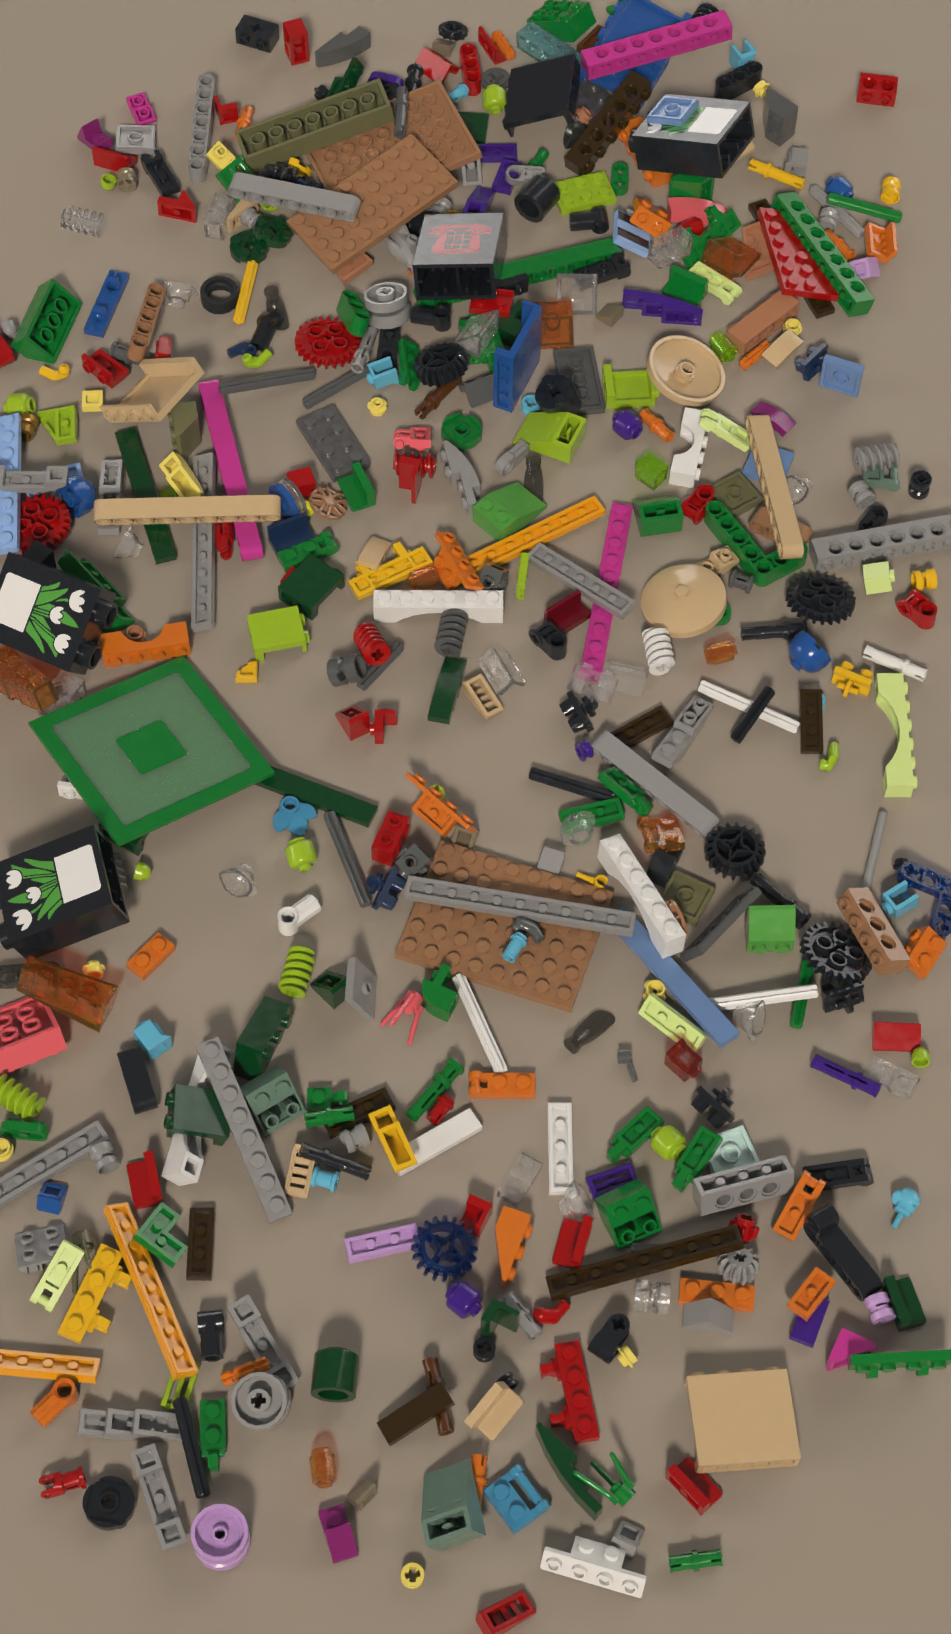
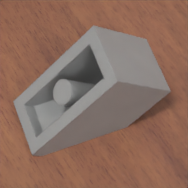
(471, 173)

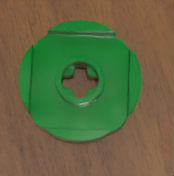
(464, 423)

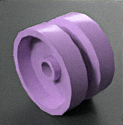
(206, 1534)

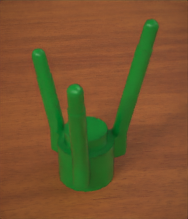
(621, 1491)

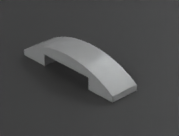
(33, 481)
(259, 1339)
(158, 1497)

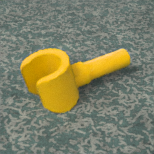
(600, 878)

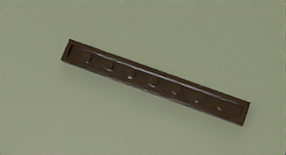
(644, 1262)

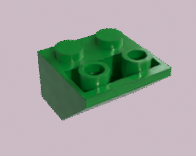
(691, 186)
(658, 515)
(628, 1214)

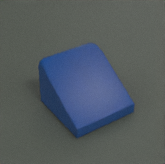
(51, 1197)

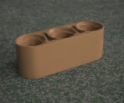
(761, 525)

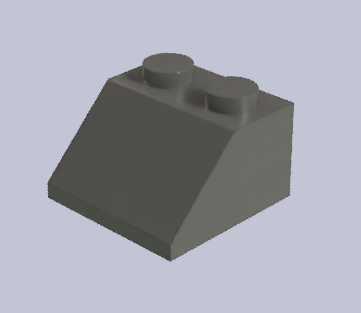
(779, 117)

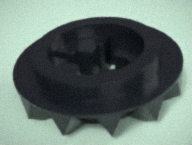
(453, 30)

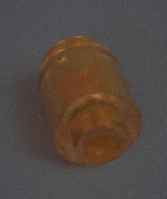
(423, 578)
(720, 652)
(323, 1467)

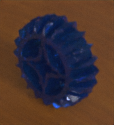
(452, 1254)

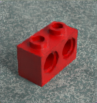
(296, 41)
(877, 89)
(390, 838)

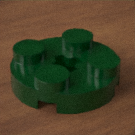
(273, 231)
(244, 239)

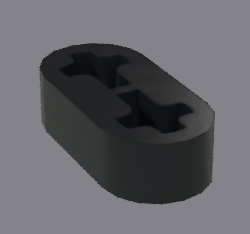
(868, 519)

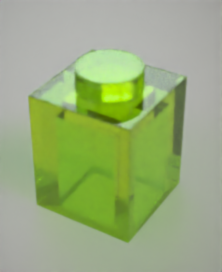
(651, 471)

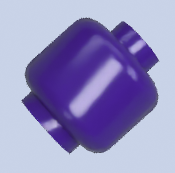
(627, 425)
(464, 1299)

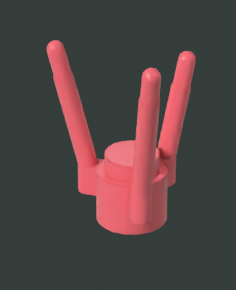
(408, 1004)

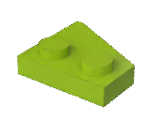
(60, 424)

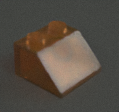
(729, 257)
(556, 325)

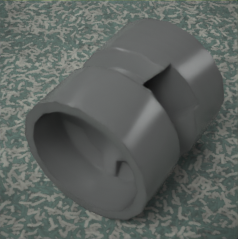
(347, 669)

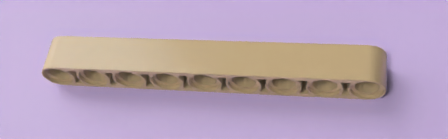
(774, 487)
(187, 510)

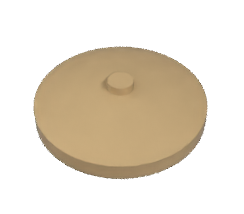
(685, 370)
(684, 600)

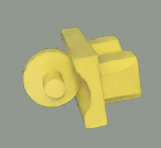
(220, 156)

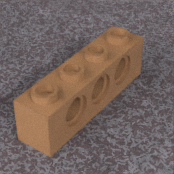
(873, 931)

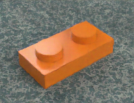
(150, 956)
(811, 1294)

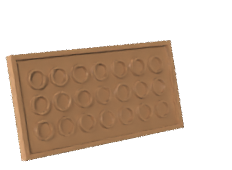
(391, 194)

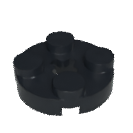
(101, 1491)

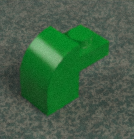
(436, 997)

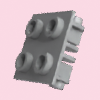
(38, 1247)

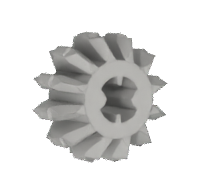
(739, 1266)

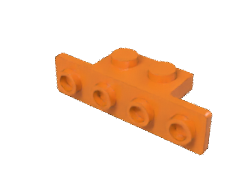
(454, 565)
(435, 811)

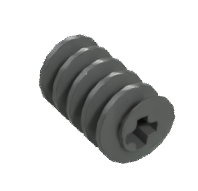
(451, 633)

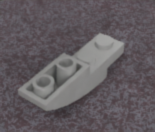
(461, 474)
(683, 732)

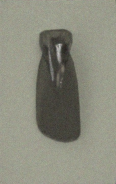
(274, 303)
(533, 477)
(589, 1030)

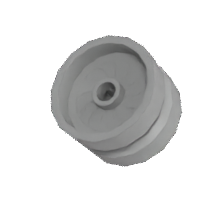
(387, 305)
(246, 1397)

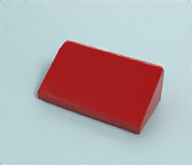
(490, 46)
(896, 1036)

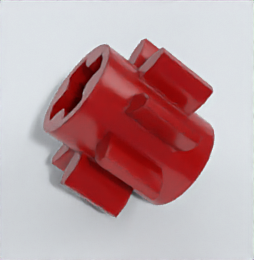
(746, 1226)

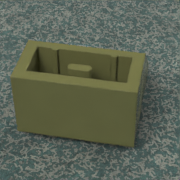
(185, 428)

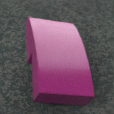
(140, 109)

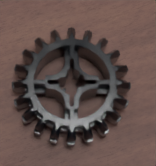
(441, 364)
(743, 860)

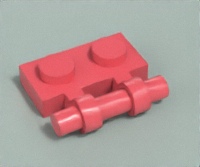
(416, 437)

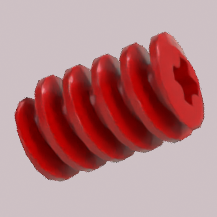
(428, 463)
(371, 644)

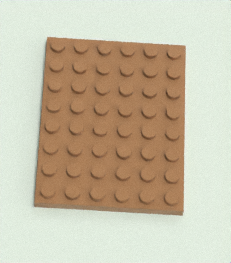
(429, 119)
(475, 940)

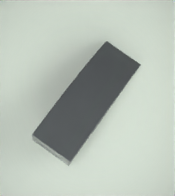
(343, 47)

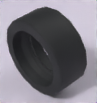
(219, 306)

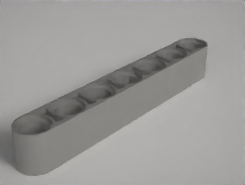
(201, 128)
(294, 197)
(655, 784)

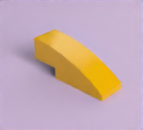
(392, 1139)

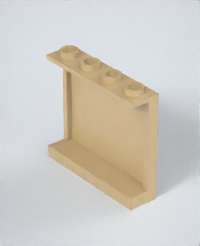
(157, 392)
(742, 1420)

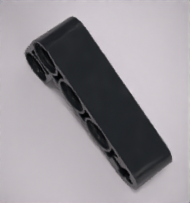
(823, 1231)

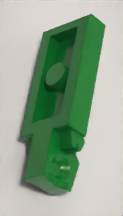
(626, 790)
(634, 1134)
(696, 1157)
(213, 1431)

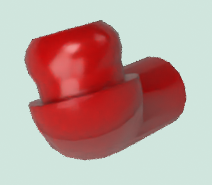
(551, 1315)

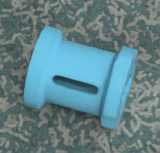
(325, 1179)

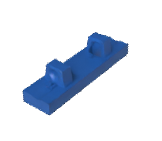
(106, 304)

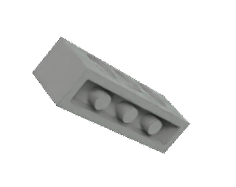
(743, 1185)

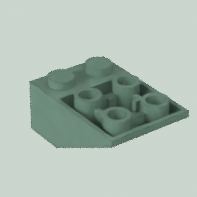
(451, 1507)

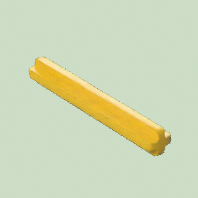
(245, 292)

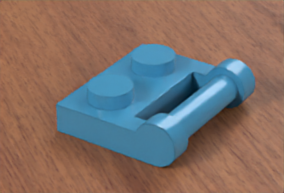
(509, 1503)

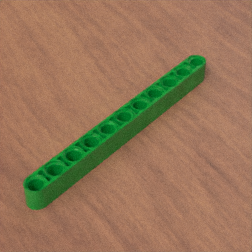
(547, 265)

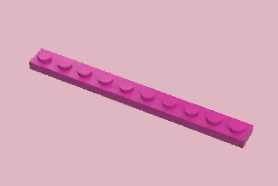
(610, 573)

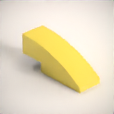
(181, 476)

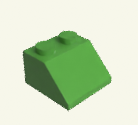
(770, 928)

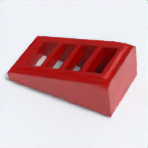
(500, 1628)

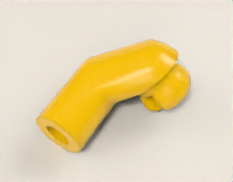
(54, 375)

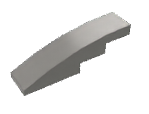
(110, 488)
(128, 1425)

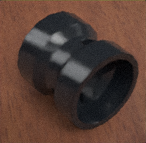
(919, 484)

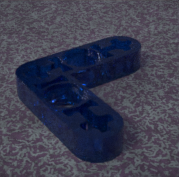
(941, 895)

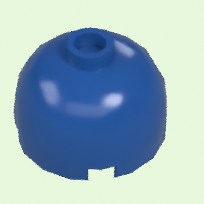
(78, 495)
(807, 654)

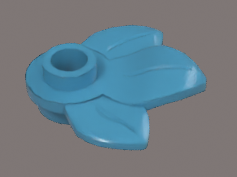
(295, 818)

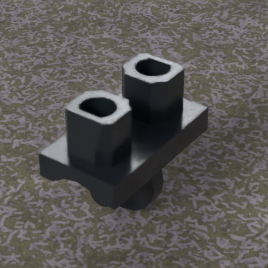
(573, 705)
(842, 996)
(704, 1100)

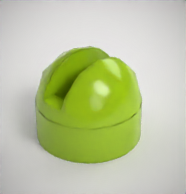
(112, 181)
(142, 872)
(920, 1057)

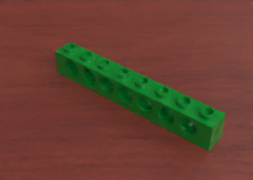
(852, 292)

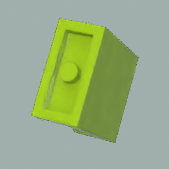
(628, 388)
(277, 631)

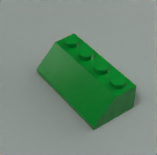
(47, 323)

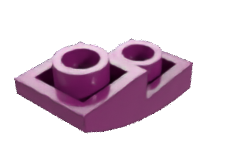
(780, 421)

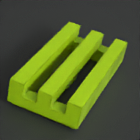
(522, 576)
(165, 1401)

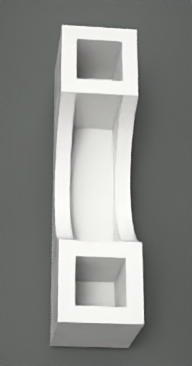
(685, 465)

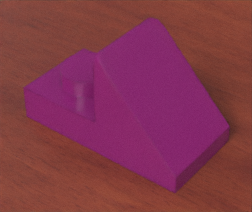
(91, 136)
(338, 1533)

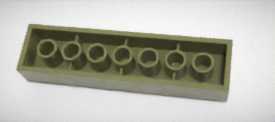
(315, 125)

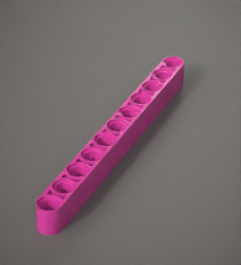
(229, 464)

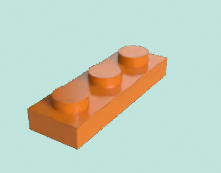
(734, 1296)

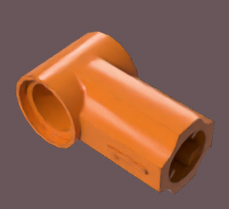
(52, 1404)

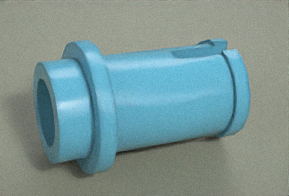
(460, 92)
(517, 942)

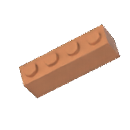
(762, 322)

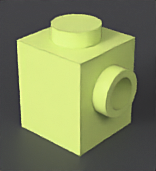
(878, 577)

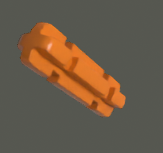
(503, 45)
(753, 356)
(229, 1377)

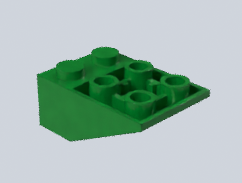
(564, 18)

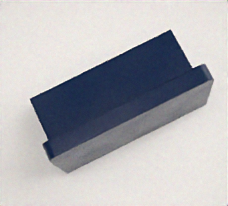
(289, 532)

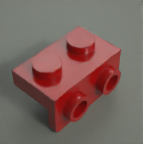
(104, 368)

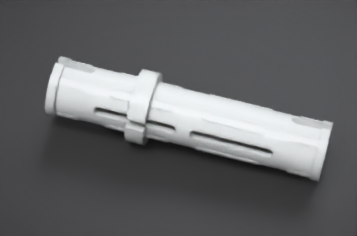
(895, 663)

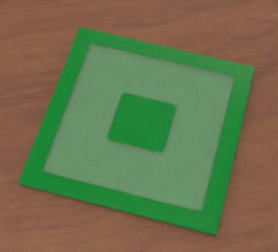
(150, 750)

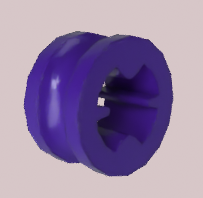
(584, 750)

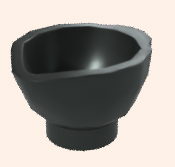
(572, 133)

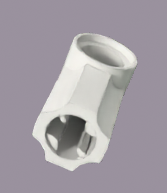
(297, 914)

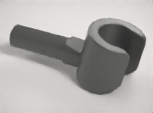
(625, 1057)

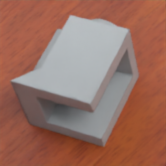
(797, 161)

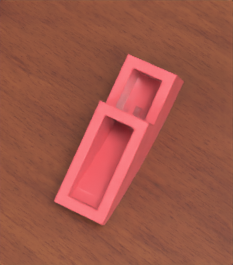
(684, 208)

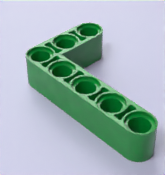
(752, 559)

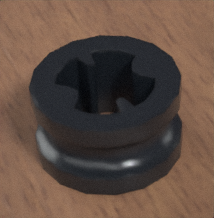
(480, 1342)
(507, 1378)

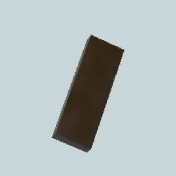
(811, 721)
(644, 727)
(361, 1109)
(200, 1244)
(415, 1413)

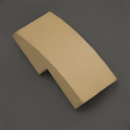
(782, 348)
(374, 553)
(720, 560)

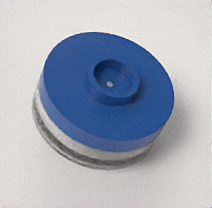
(291, 498)

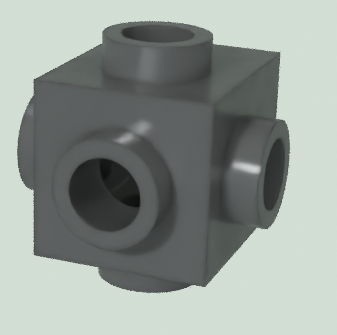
(493, 577)
(421, 862)

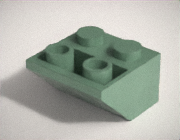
(272, 1100)

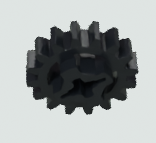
(283, 172)

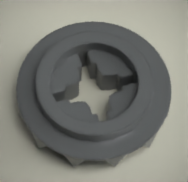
(497, 75)

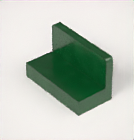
(904, 1302)
(499, 1314)

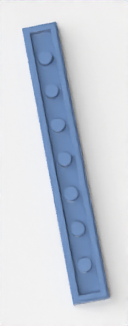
(681, 987)

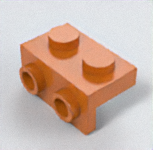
(649, 218)
(881, 241)
(923, 949)

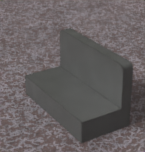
(479, 389)

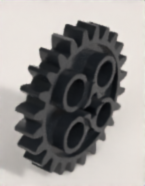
(820, 599)
(835, 953)

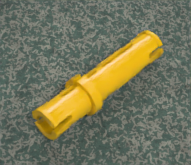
(768, 170)

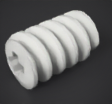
(658, 650)

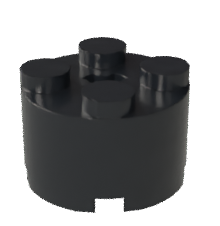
(558, 394)

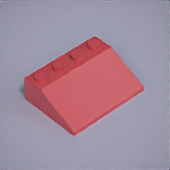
(27, 1034)

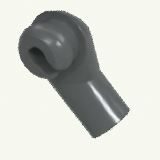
(529, 926)

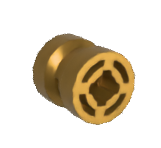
(28, 425)

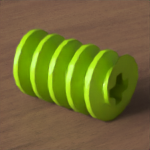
(297, 972)
(19, 1101)

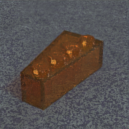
(24, 681)
(68, 992)

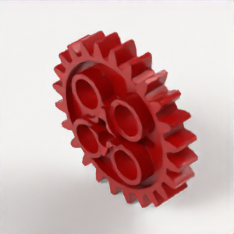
(326, 342)
(43, 521)

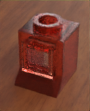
(683, 1061)

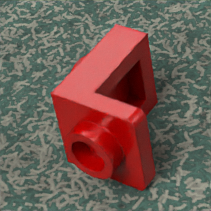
(382, 718)

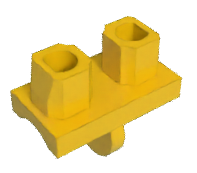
(851, 681)

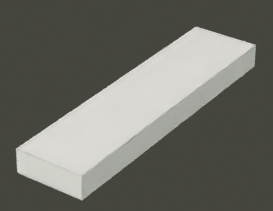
(443, 1137)
(560, 1147)

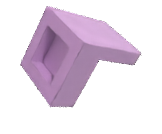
(866, 267)

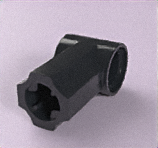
(595, 220)
(437, 317)
(266, 330)
(210, 1331)

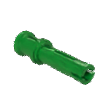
(441, 1082)

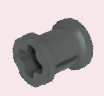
(741, 581)

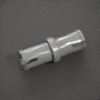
(526, 1321)

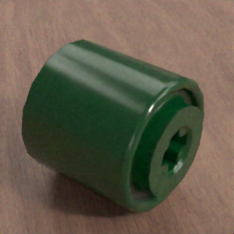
(335, 1375)

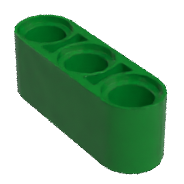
(353, 313)

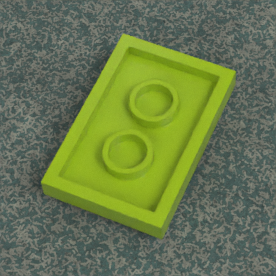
(584, 193)

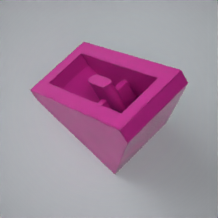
(846, 1345)

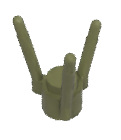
(83, 1240)

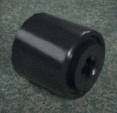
(537, 198)

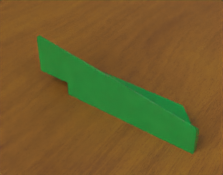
(87, 571)

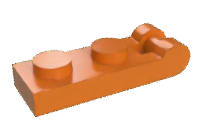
(502, 1085)
(798, 1207)

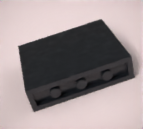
(542, 92)

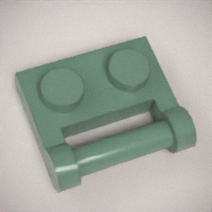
(877, 480)

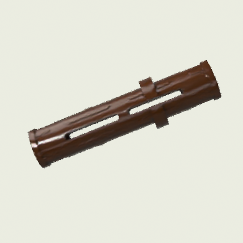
(433, 400)
(434, 1376)

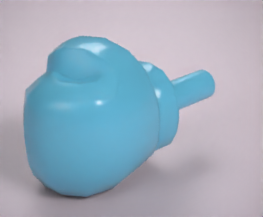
(905, 1204)

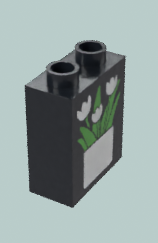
(702, 146)
(53, 614)
(60, 894)

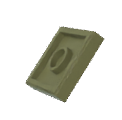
(737, 494)
(689, 894)

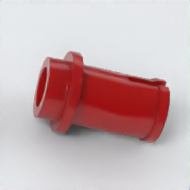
(441, 1108)

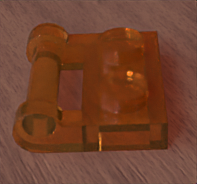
(667, 830)

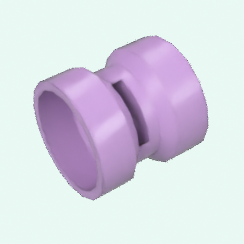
(879, 1308)

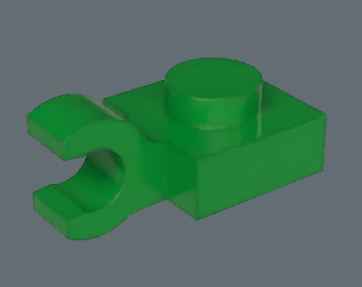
(322, 1097)

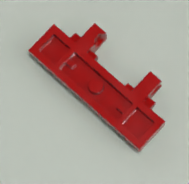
(579, 1410)

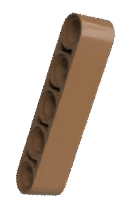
(145, 322)

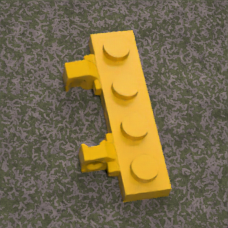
(389, 573)
(83, 1312)

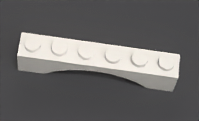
(395, 605)
(661, 924)
(185, 1152)

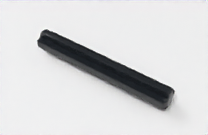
(570, 784)
(191, 1447)

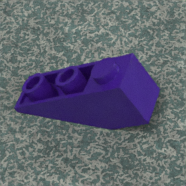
(479, 201)

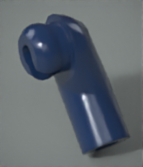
(241, 349)

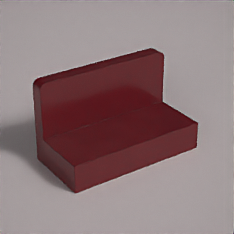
(568, 613)

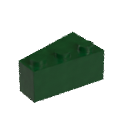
(261, 1038)

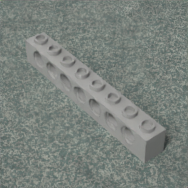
(881, 543)

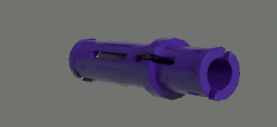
(854, 1079)

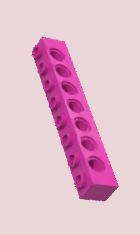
(656, 45)

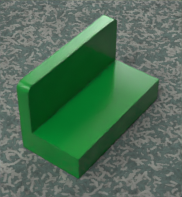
(685, 286)
(357, 489)

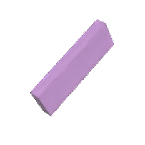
(380, 1243)

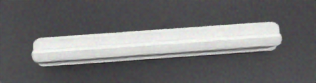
(744, 704)
(769, 996)
(479, 1024)

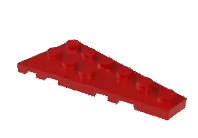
(793, 265)

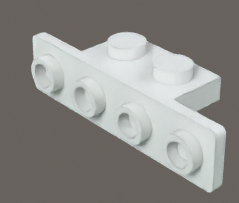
(595, 1565)

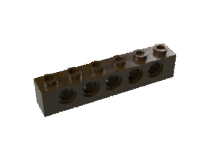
(632, 85)

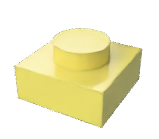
(92, 400)

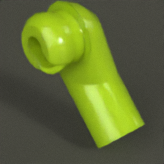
(256, 361)
(833, 756)

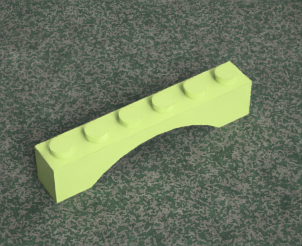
(890, 697)

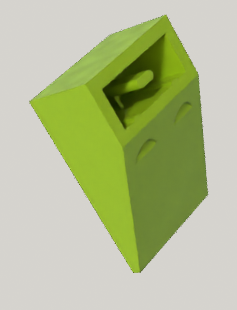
(553, 434)

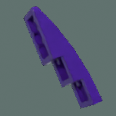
(668, 308)

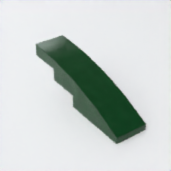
(447, 690)
(563, 1462)

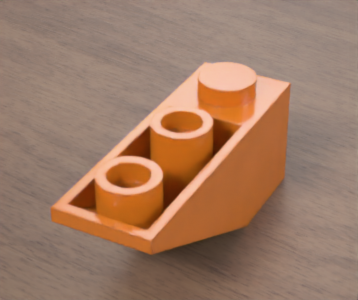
(510, 1235)

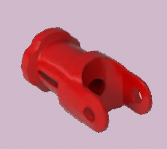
(63, 1482)

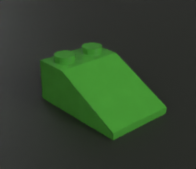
(507, 511)

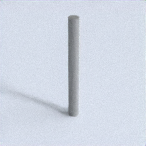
(874, 850)

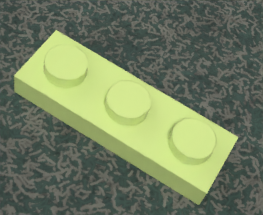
(672, 1022)

